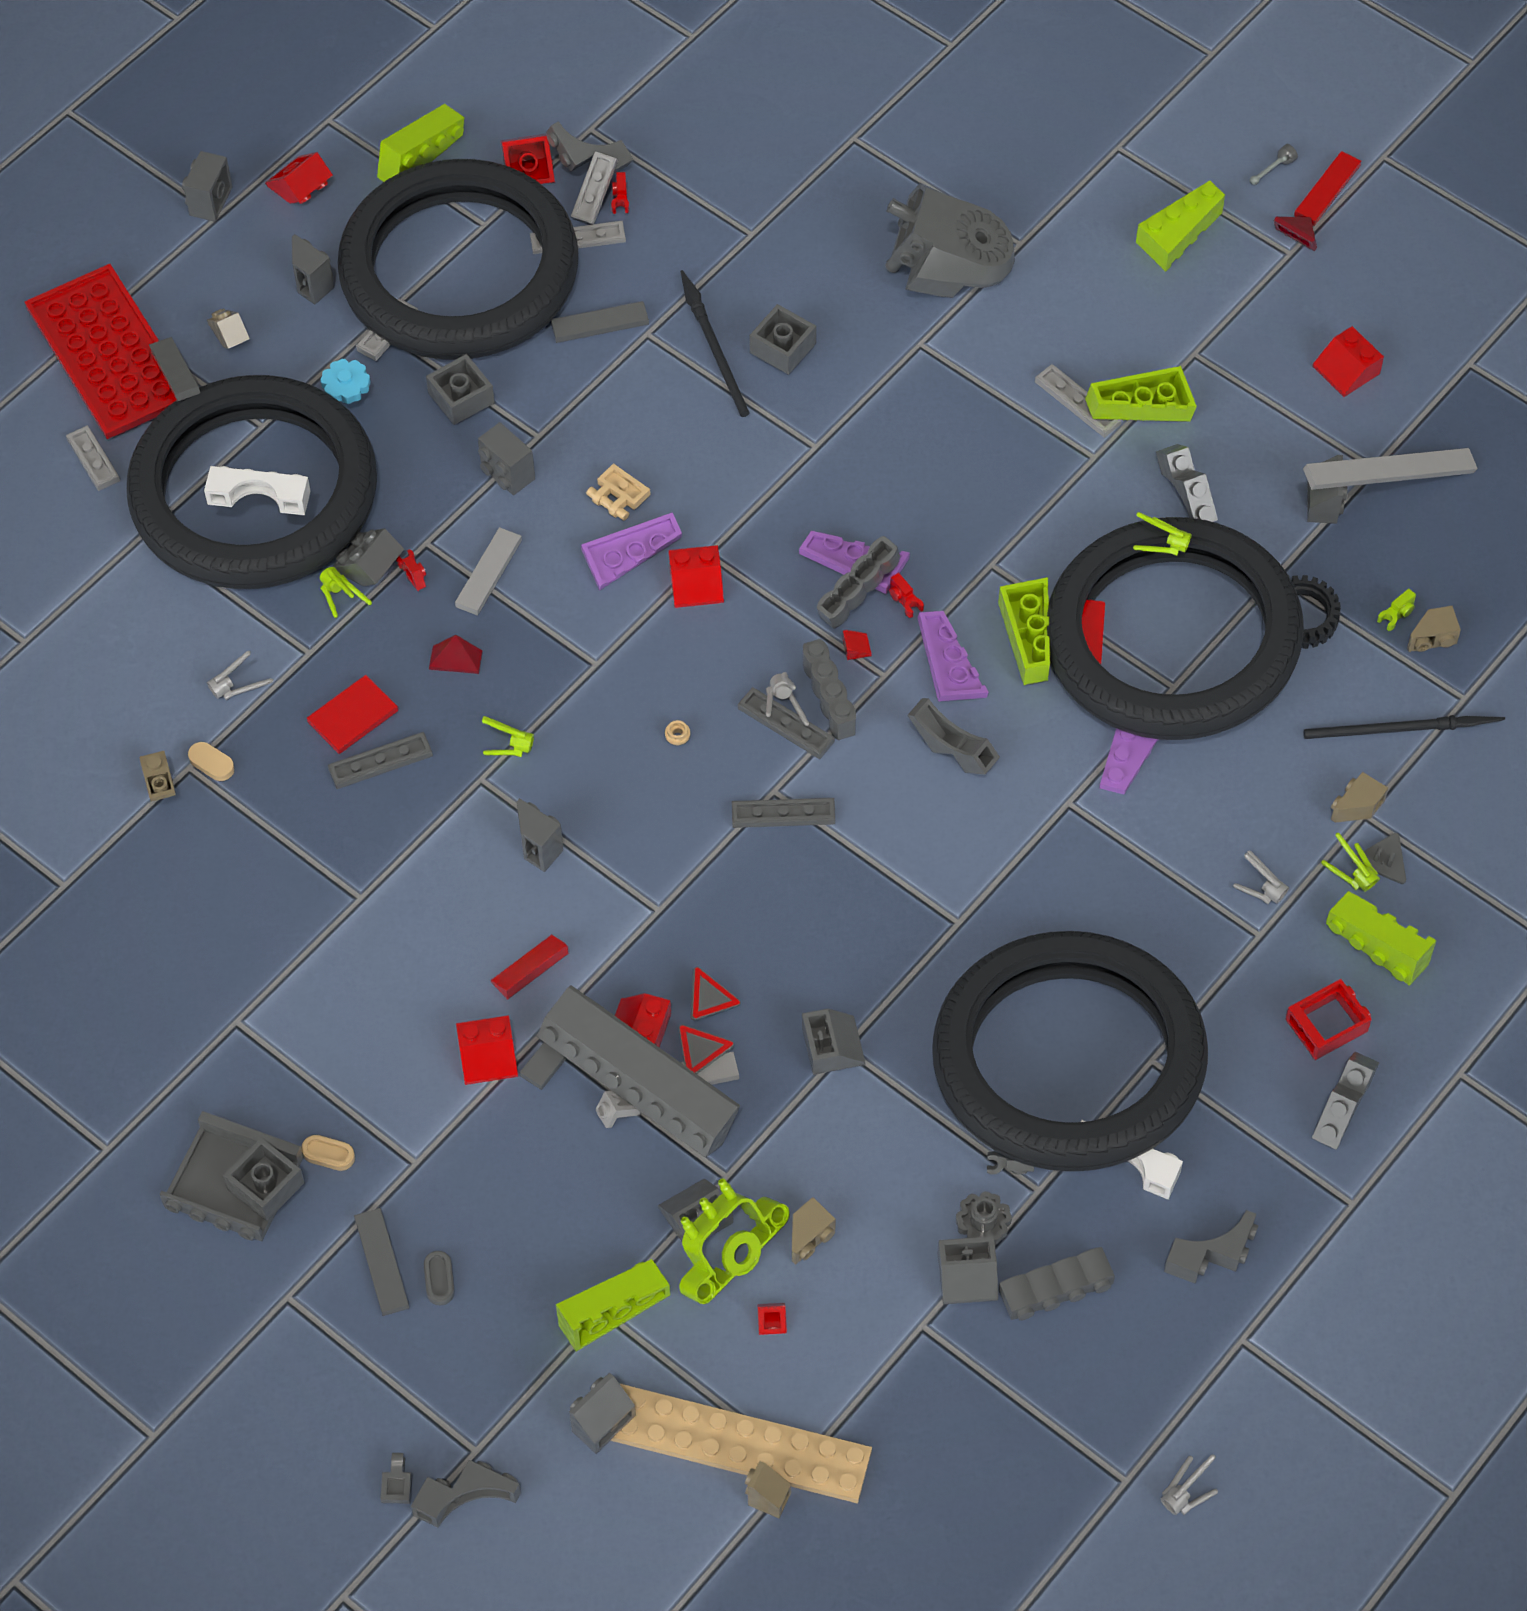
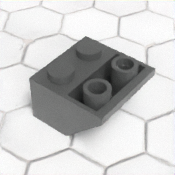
(311, 270)
(1326, 503)
(368, 557)
(539, 835)
(831, 1040)
(687, 1205)
(968, 1270)
(601, 1413)

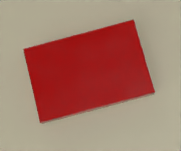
(352, 714)

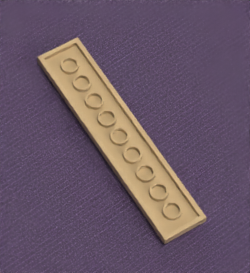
(741, 1441)

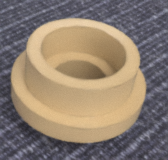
(677, 727)

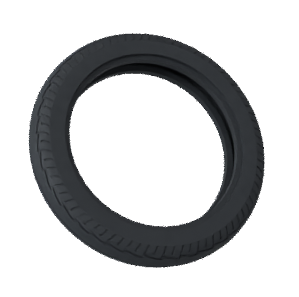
(468, 334)
(268, 562)
(1175, 714)
(1070, 1144)

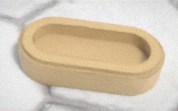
(211, 761)
(328, 1152)

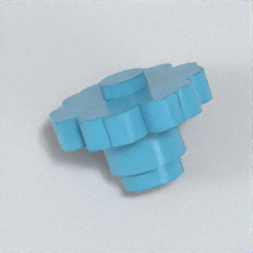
(346, 380)

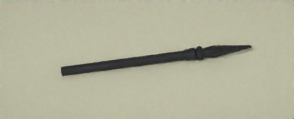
(693, 299)
(1440, 723)

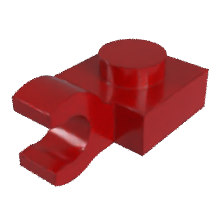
(620, 191)
(414, 571)
(903, 592)

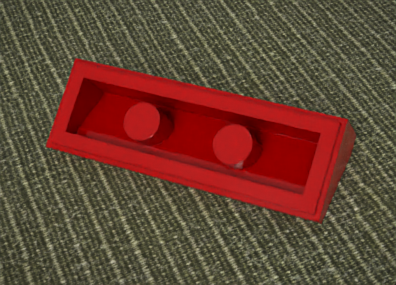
(1093, 626)
(530, 966)

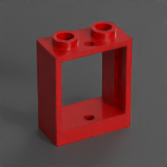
(1309, 1035)

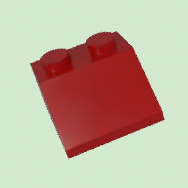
(529, 156)
(300, 178)
(1349, 361)
(696, 576)
(646, 1015)
(487, 1050)

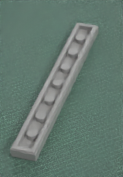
(1389, 468)

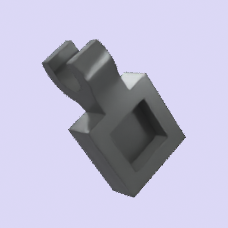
(1005, 1162)
(397, 1483)

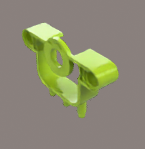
(702, 1281)

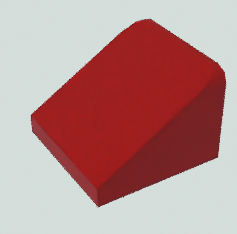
(856, 644)
(772, 1318)

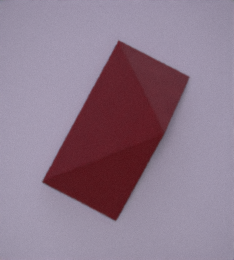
(1298, 229)
(456, 656)

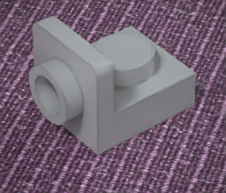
(613, 1107)

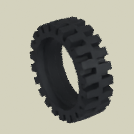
(1329, 601)

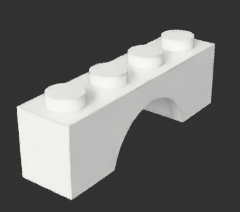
(228, 485)
(1158, 1171)

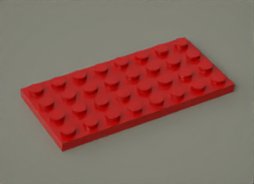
(104, 349)

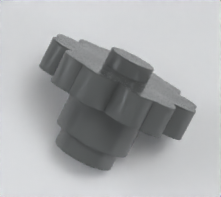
(983, 1216)

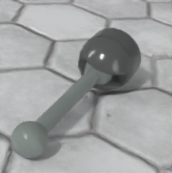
(1285, 155)

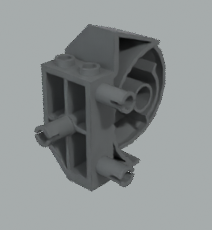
(949, 243)

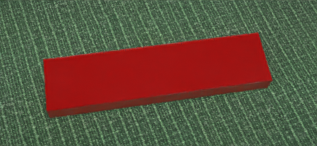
(1328, 187)

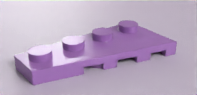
(626, 549)
(841, 555)
(948, 662)
(1125, 760)

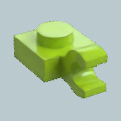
(1399, 607)

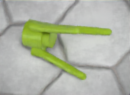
(1177, 538)
(335, 582)
(520, 740)
(1364, 875)

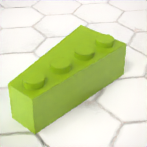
(419, 141)
(1179, 224)
(1144, 396)
(1026, 621)
(1381, 937)
(611, 1303)

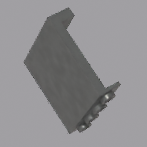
(200, 1183)

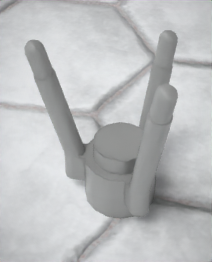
(221, 684)
(782, 688)
(1273, 887)
(1176, 1498)

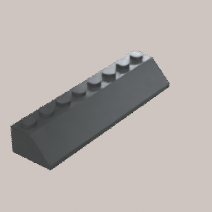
(639, 1071)

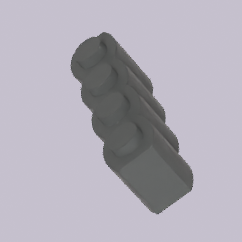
(853, 586)
(829, 689)
(1056, 1283)

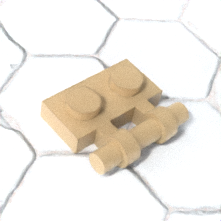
(622, 486)

